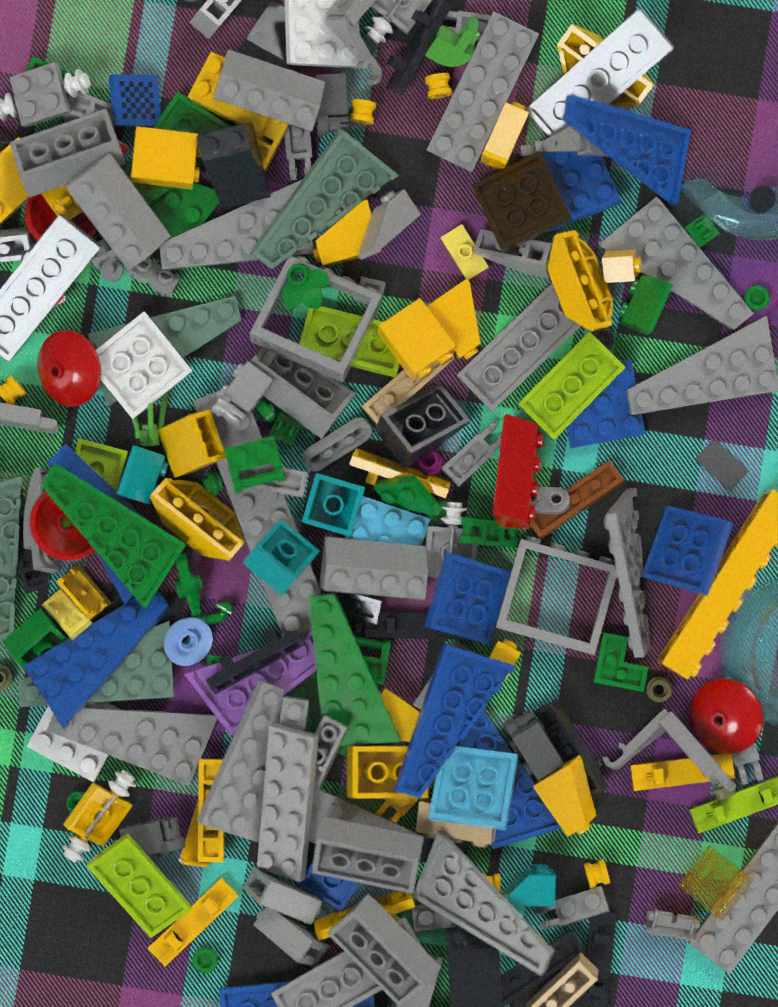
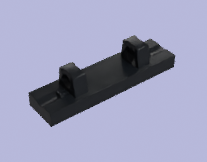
(407, 65)
(407, 626)
(237, 671)
(569, 743)
(599, 953)

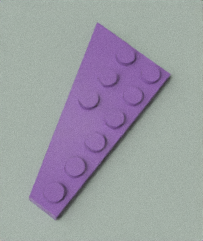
(232, 702)

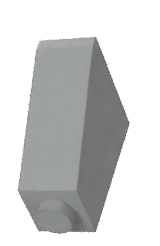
(282, 895)
(291, 936)

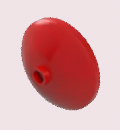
(40, 217)
(77, 366)
(51, 536)
(740, 713)

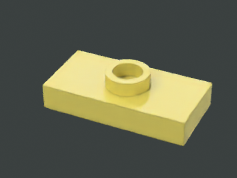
(461, 250)
(66, 614)

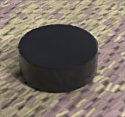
(762, 199)
(605, 337)

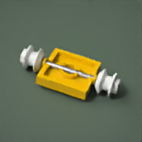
(98, 815)

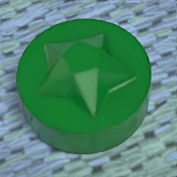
(267, 410)

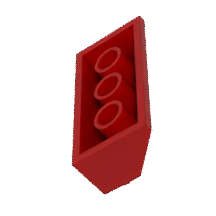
(517, 473)

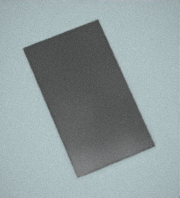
(722, 464)

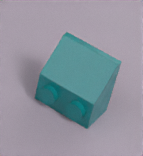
(142, 474)
(333, 504)
(281, 557)
(532, 887)

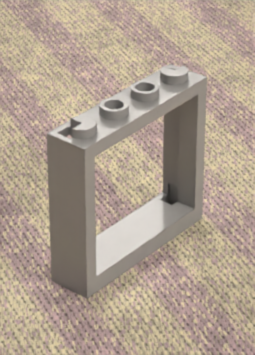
(304, 355)
(578, 557)

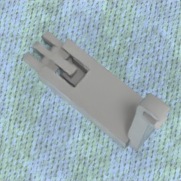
(341, 20)
(563, 141)
(26, 419)
(683, 738)

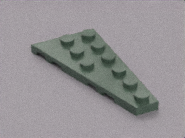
(329, 191)
(184, 329)
(9, 538)
(141, 676)

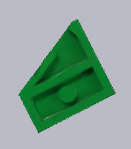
(407, 494)

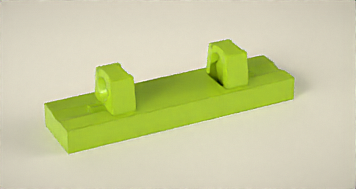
(743, 803)

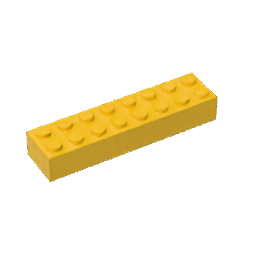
(733, 576)

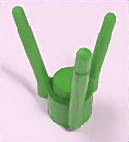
(149, 433)

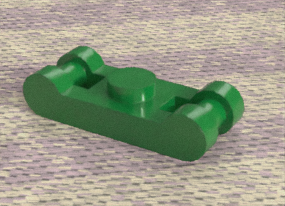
(488, 533)

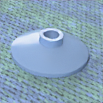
(194, 648)

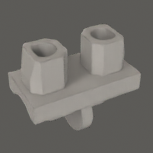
(107, 262)

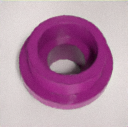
(431, 470)

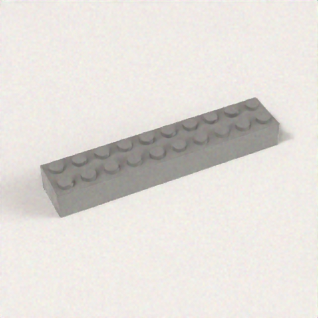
(257, 514)

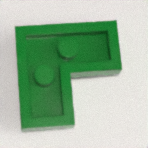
(611, 666)

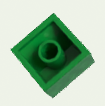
(645, 304)
(34, 638)

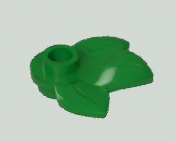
(307, 290)

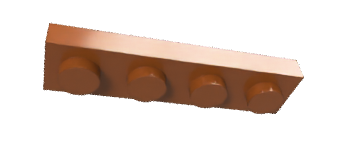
(582, 496)

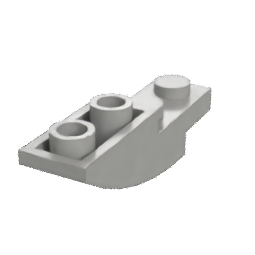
(41, 560)
(329, 741)

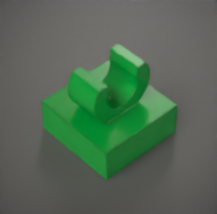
(702, 230)
(285, 429)

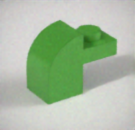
(453, 48)

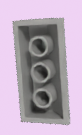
(269, 90)
(64, 151)
(118, 211)
(303, 392)
(374, 568)
(367, 854)
(384, 950)

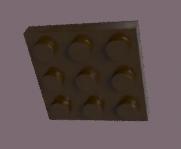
(521, 201)

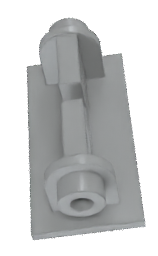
(161, 280)
(672, 926)

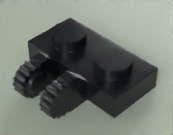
(362, 607)

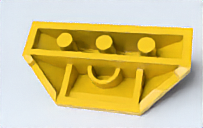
(578, 43)
(579, 282)
(198, 518)

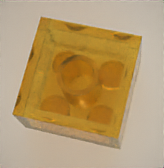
(715, 882)

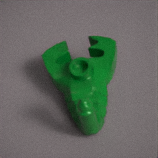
(189, 586)

